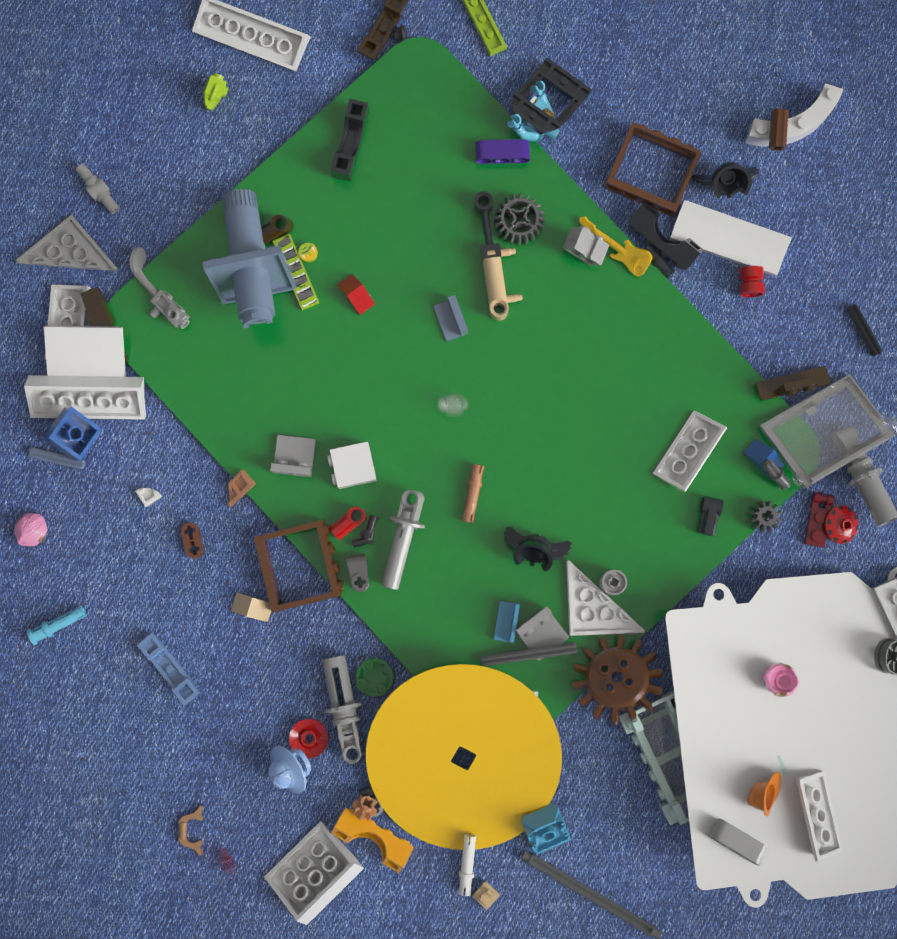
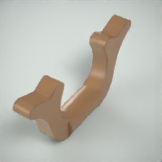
(183, 830)

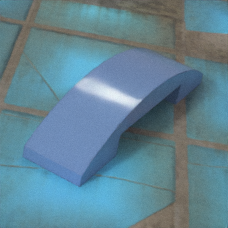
(169, 668)

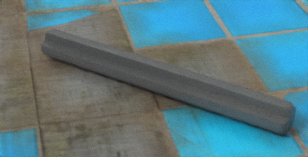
(529, 654)

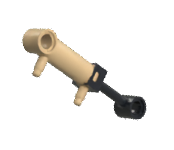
(492, 263)

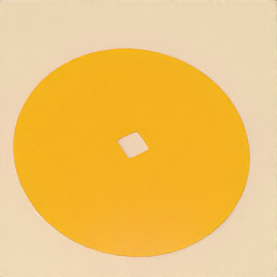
(474, 709)

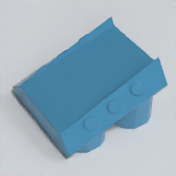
(545, 828)

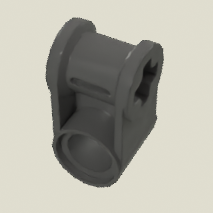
(357, 569)

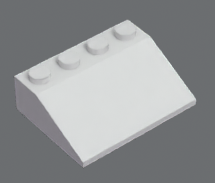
(313, 873)

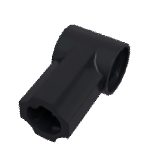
(710, 512)

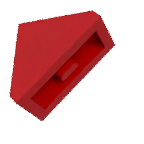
(356, 294)

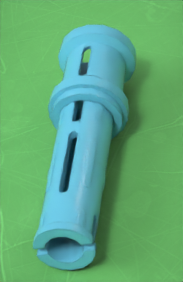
(48, 628)

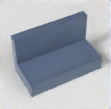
(451, 319)

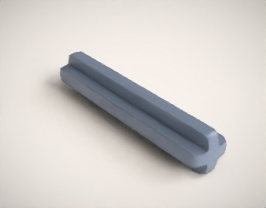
(56, 458)

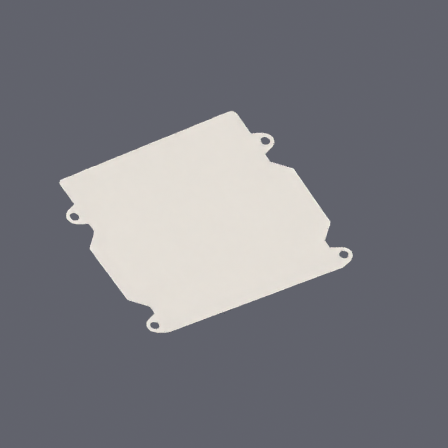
(832, 723)

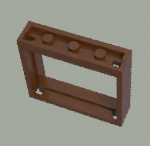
(638, 195)
(269, 574)

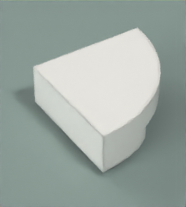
(148, 495)

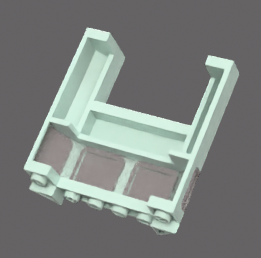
(660, 746)

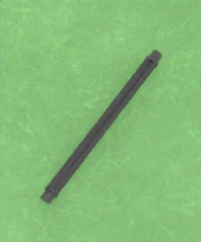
(591, 895)

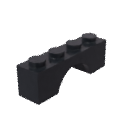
(353, 131)
(647, 223)

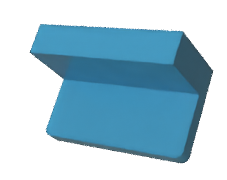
(506, 621)

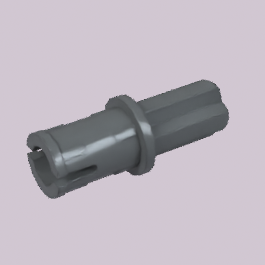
(776, 474)

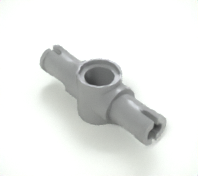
(97, 189)

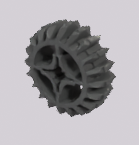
(513, 214)

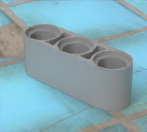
(738, 842)

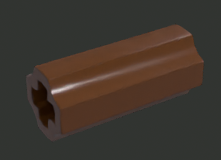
(778, 129)

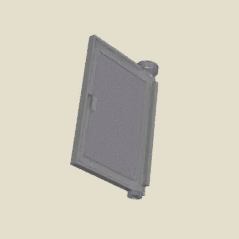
(828, 431)

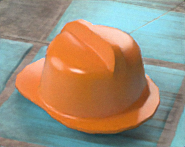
(764, 794)

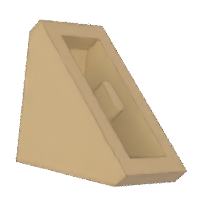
(251, 607)

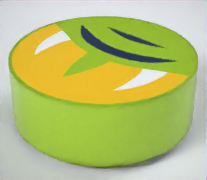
(308, 252)

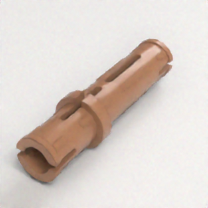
(472, 494)

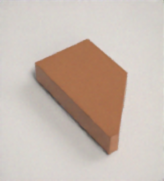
(239, 487)

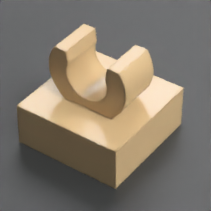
(486, 895)

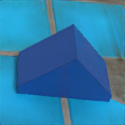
(758, 454)

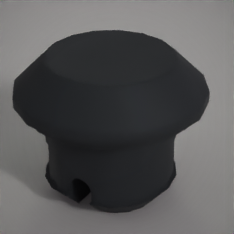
(400, 33)

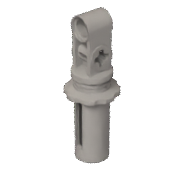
(867, 481)
(344, 716)

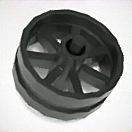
(886, 655)

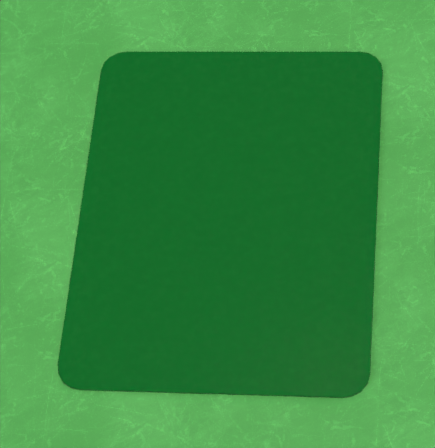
(561, 395)

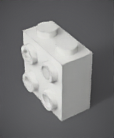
(352, 465)

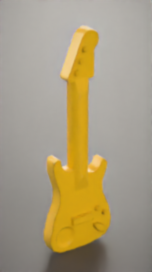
(634, 258)

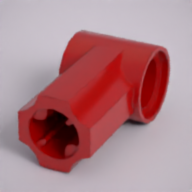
(346, 523)

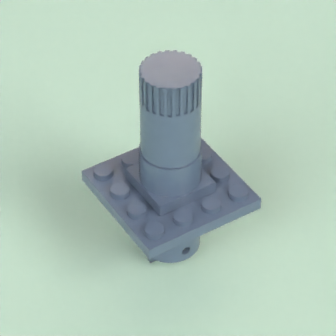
(250, 270)

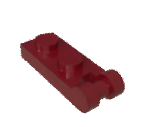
(815, 529)

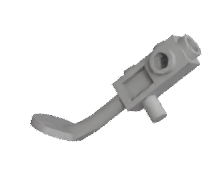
(161, 299)

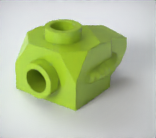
(214, 90)

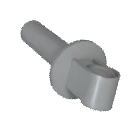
(406, 522)

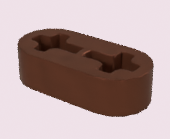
(197, 539)

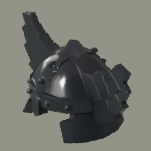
(729, 179)
(535, 548)

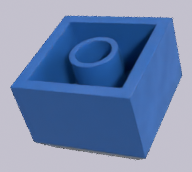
(72, 433)

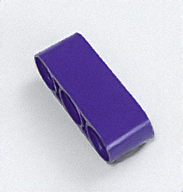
(502, 151)

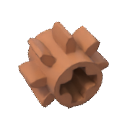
(364, 807)

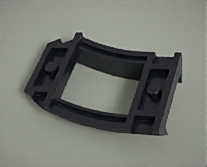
(561, 81)

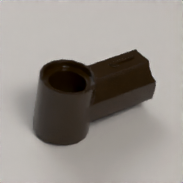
(272, 230)

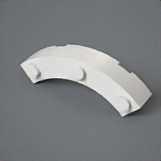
(800, 125)

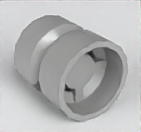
(613, 582)

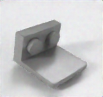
(294, 456)
(542, 630)

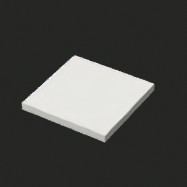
(84, 351)

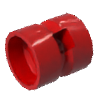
(751, 278)

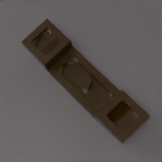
(382, 29)

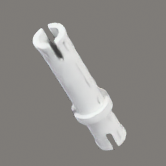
(466, 873)

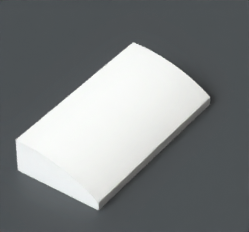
(67, 306)

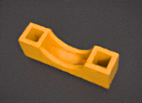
(394, 850)

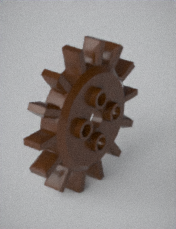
(621, 696)

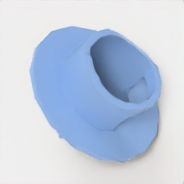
(286, 770)

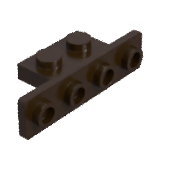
(793, 383)

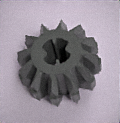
(769, 523)

